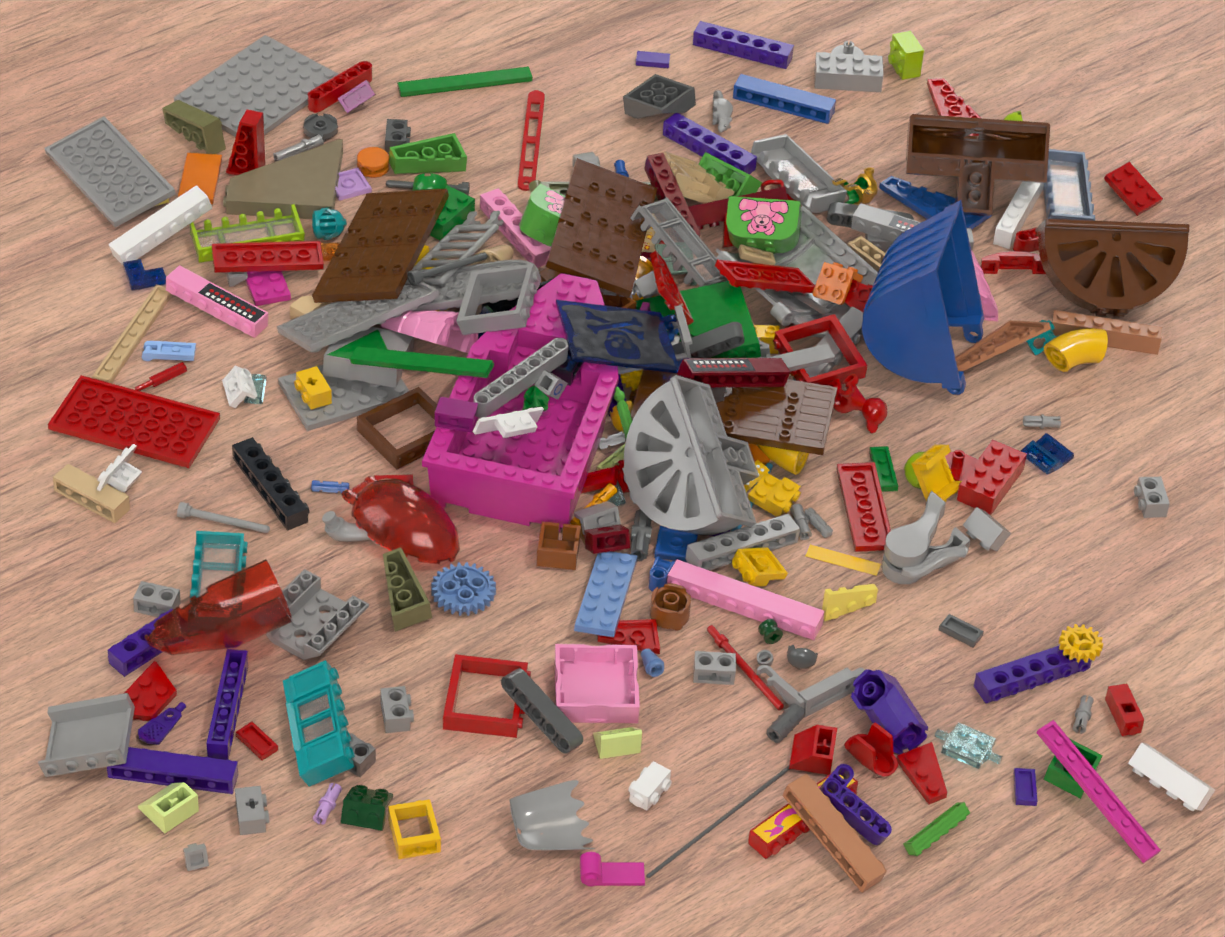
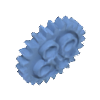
(463, 588)

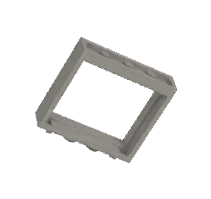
(471, 323)

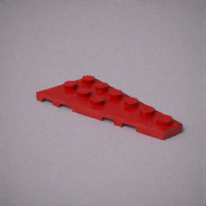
(667, 286)

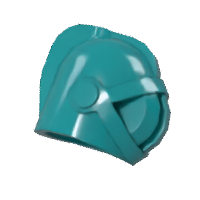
(327, 223)

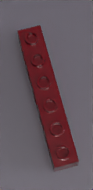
(662, 178)

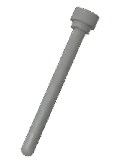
(185, 510)

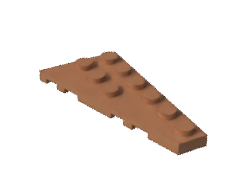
(1000, 341)

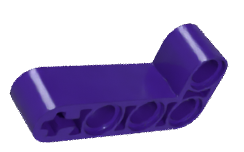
(857, 807)

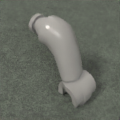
(343, 531)

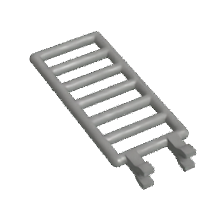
(469, 225)

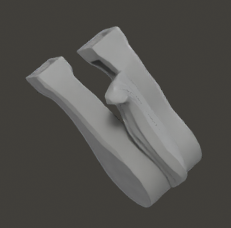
(909, 550)

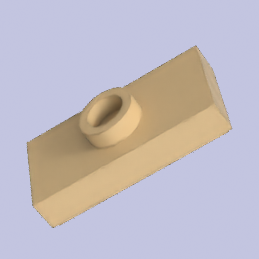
(756, 255)

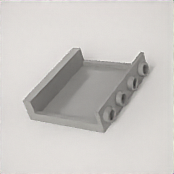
(88, 735)

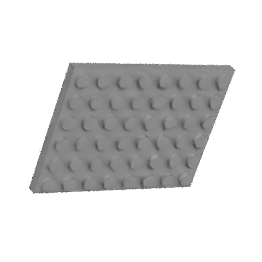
(259, 79)

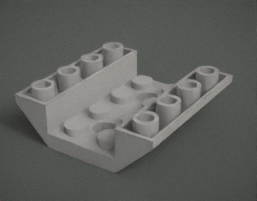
(320, 630)

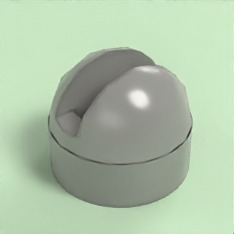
(763, 656)

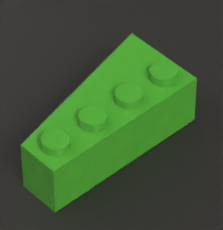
(429, 156)

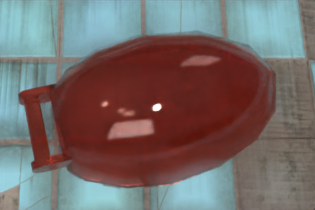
(404, 517)

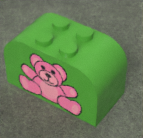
(542, 214)
(764, 223)

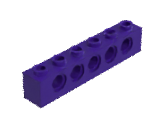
(743, 45)
(703, 140)
(1026, 674)
(227, 704)

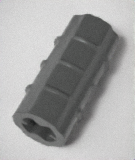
(785, 723)

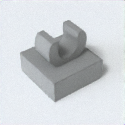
(195, 856)

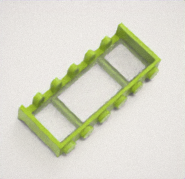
(263, 230)

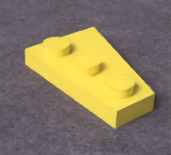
(846, 601)

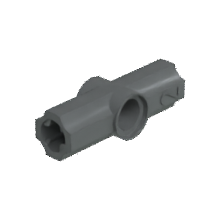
(641, 535)

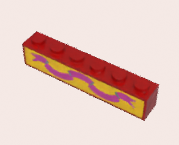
(783, 827)

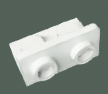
(238, 385)

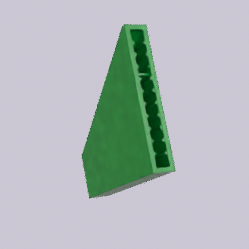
(712, 308)

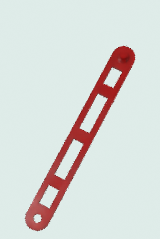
(534, 97)

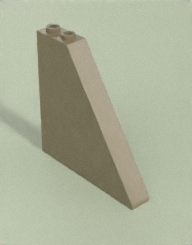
(300, 180)

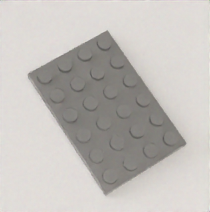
(349, 399)

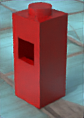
(1124, 709)

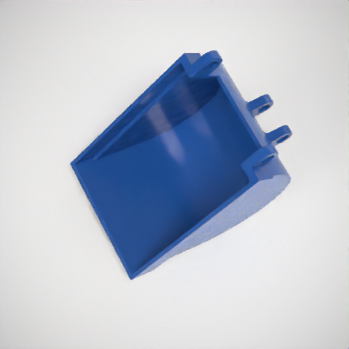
(920, 293)

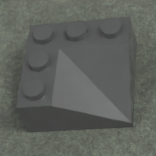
(659, 96)

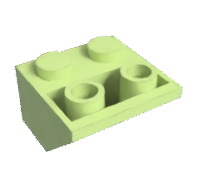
(171, 806)

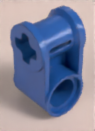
(659, 573)

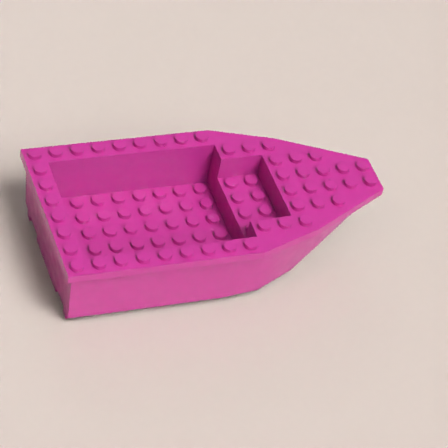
(536, 472)

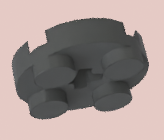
(322, 125)

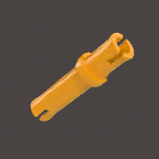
(607, 493)

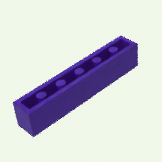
(170, 768)

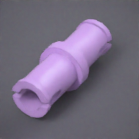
(327, 803)

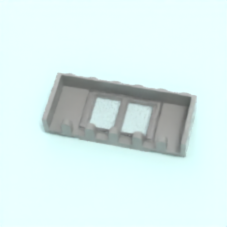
(799, 172)

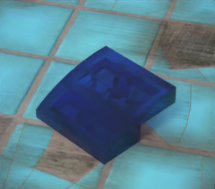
(1047, 454)

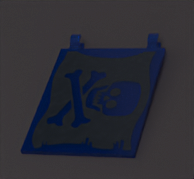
(618, 336)

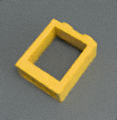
(408, 846)

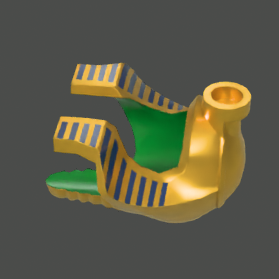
(862, 190)

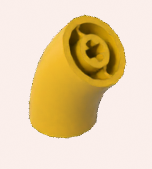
(1077, 348)
(787, 459)

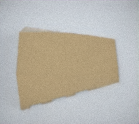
(695, 181)

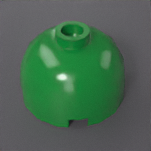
(433, 181)

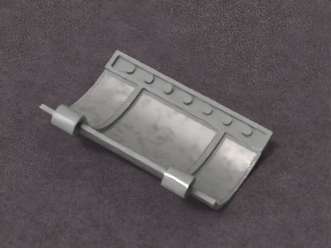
(815, 246)

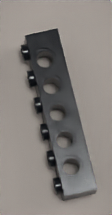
(270, 483)

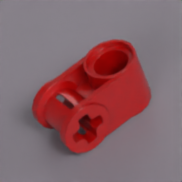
(1026, 241)

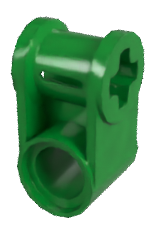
(535, 398)

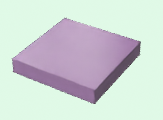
(352, 184)

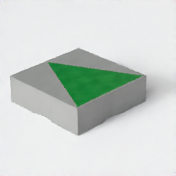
(338, 363)

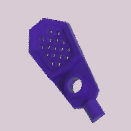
(159, 727)

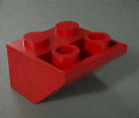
(814, 749)

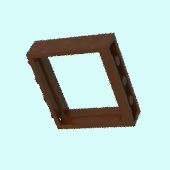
(409, 452)

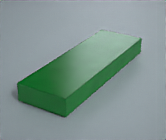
(884, 468)

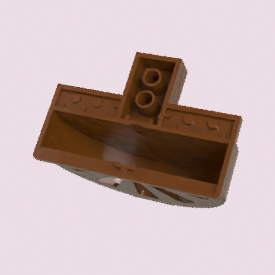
(946, 149)
(1111, 263)

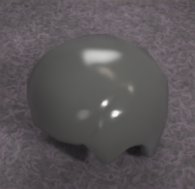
(801, 657)

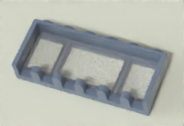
(1067, 186)

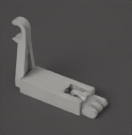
(817, 695)

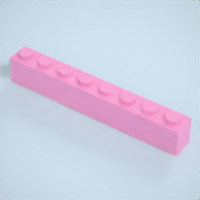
(747, 599)

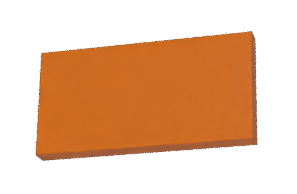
(201, 171)

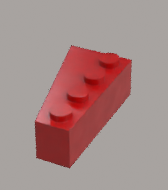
(249, 144)

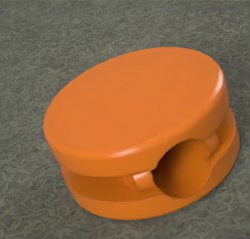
(373, 162)

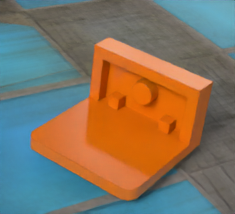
(835, 282)

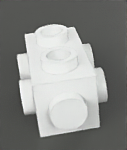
(650, 786)

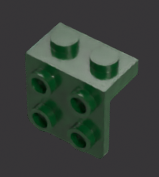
(366, 807)

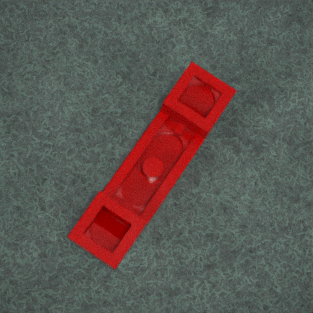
(1012, 260)

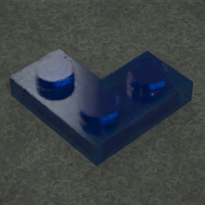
(140, 278)

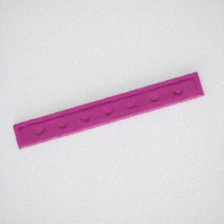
(1098, 791)

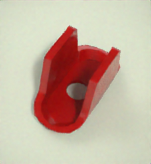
(874, 745)

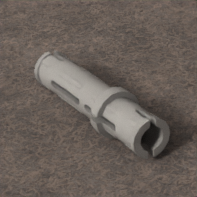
(304, 145)

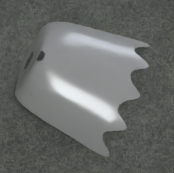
(550, 813)

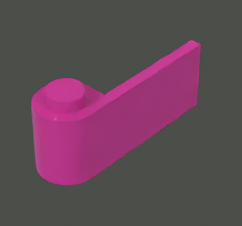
(599, 873)

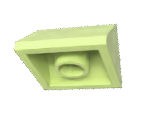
(618, 742)

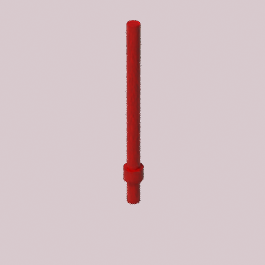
(722, 642)

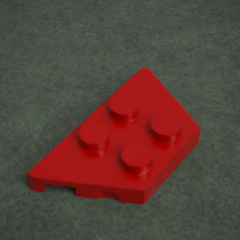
(151, 693)

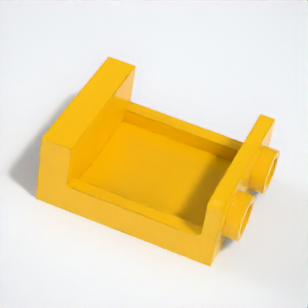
(934, 473)

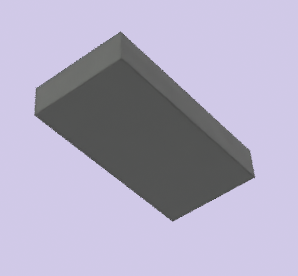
(961, 630)

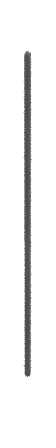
(717, 822)

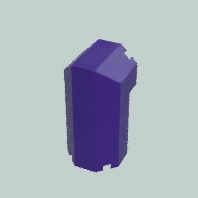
(889, 707)

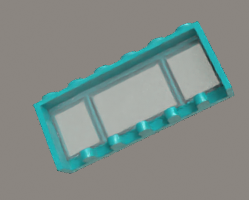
(216, 558)

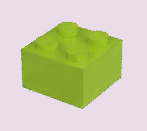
(906, 55)

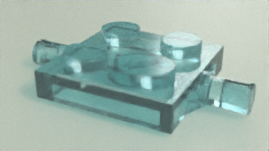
(968, 745)

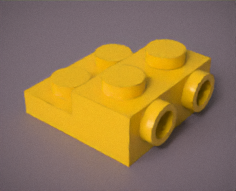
(774, 494)
(758, 566)

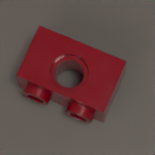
(607, 539)

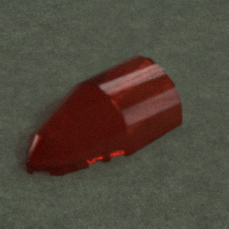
(225, 615)

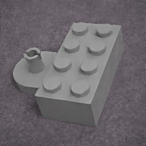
(848, 70)

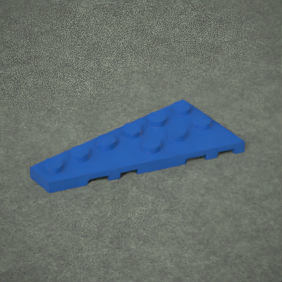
(923, 201)

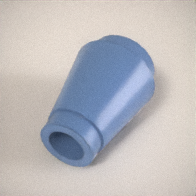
(652, 663)

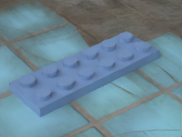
(606, 593)

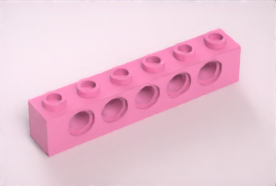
(528, 247)

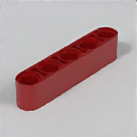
(331, 90)

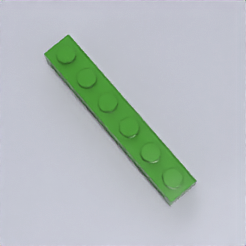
(936, 828)

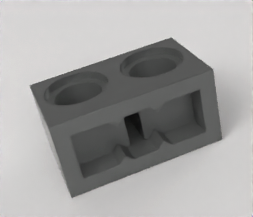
(396, 133)

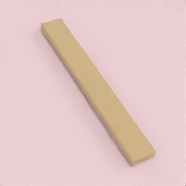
(132, 334)

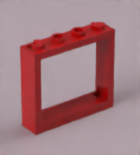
(843, 341)
(478, 723)

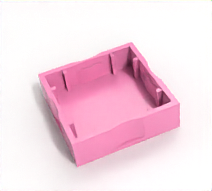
(597, 683)

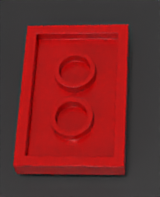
(1133, 188)

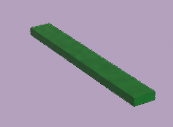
(464, 81)
(422, 362)

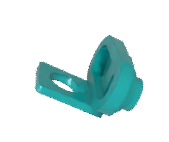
(1048, 335)

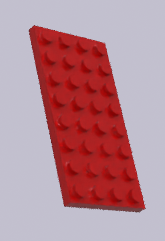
(127, 417)

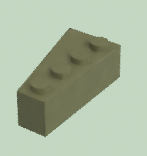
(195, 126)
(406, 595)

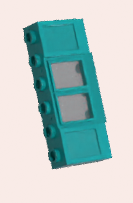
(318, 723)

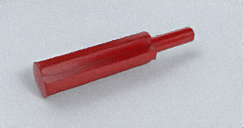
(163, 376)

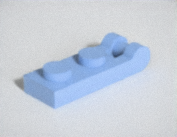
(168, 350)

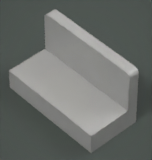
(598, 516)

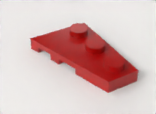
(635, 632)

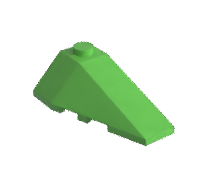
(732, 177)

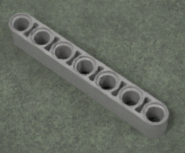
(520, 377)

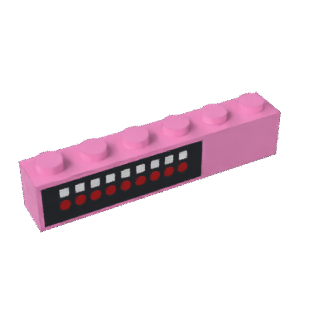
(217, 301)

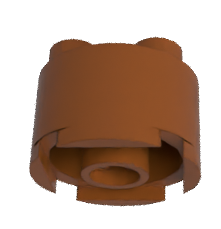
(670, 606)

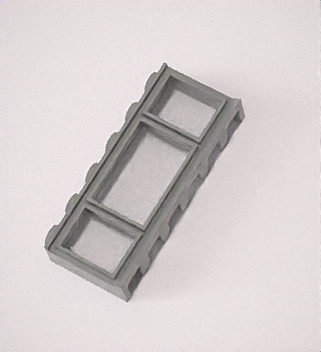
(680, 241)

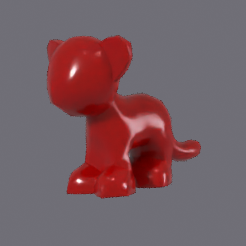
(872, 409)

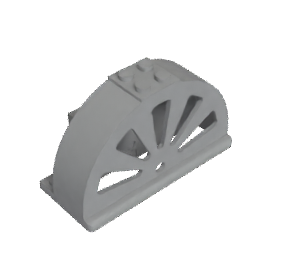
(685, 465)

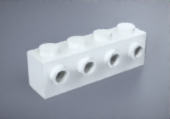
(1171, 776)

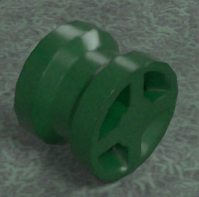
(770, 631)

